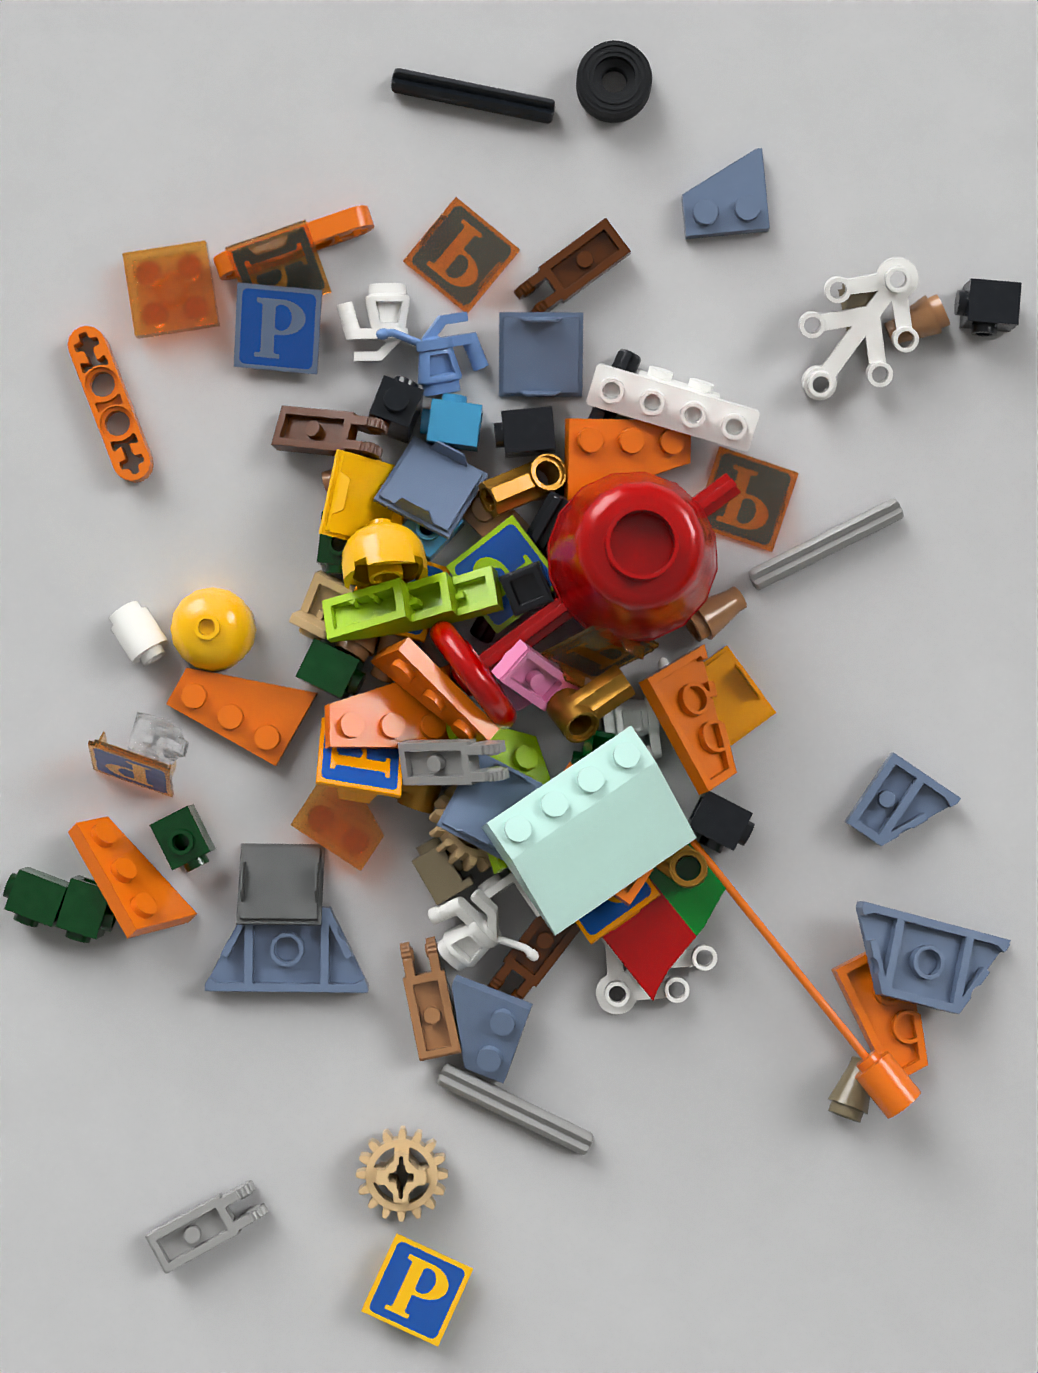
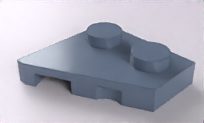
(728, 201)
(898, 800)
(488, 1027)

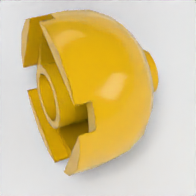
(382, 554)
(213, 629)

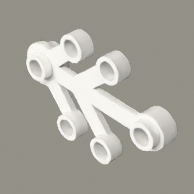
(864, 323)
(633, 991)

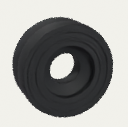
(617, 57)

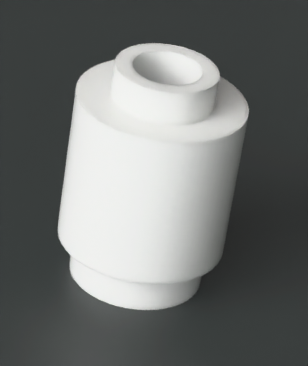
(138, 633)

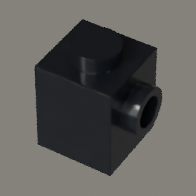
(988, 306)
(399, 405)
(526, 432)
(720, 822)

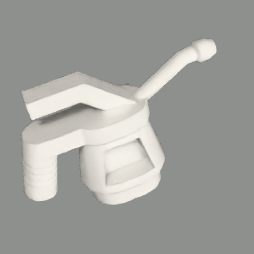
(386, 308)
(639, 716)
(469, 941)

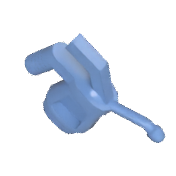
(437, 361)

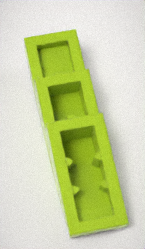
(411, 606)

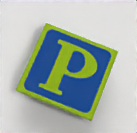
(506, 550)

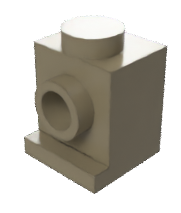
(437, 874)

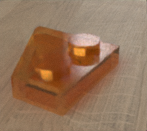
(339, 825)

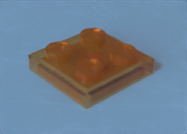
(171, 289)

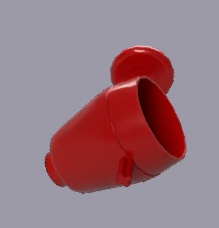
(620, 558)

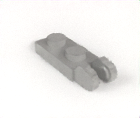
(449, 761)
(202, 1228)

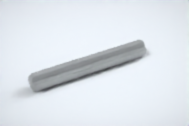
(826, 544)
(515, 1109)

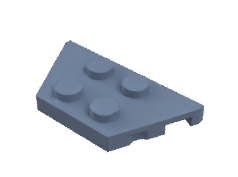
(924, 957)
(288, 960)

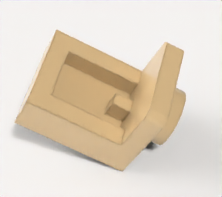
(311, 616)

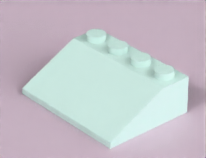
(591, 830)

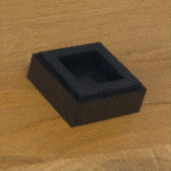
(527, 588)

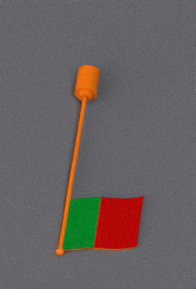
(669, 924)

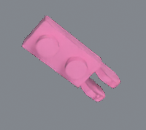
(530, 674)

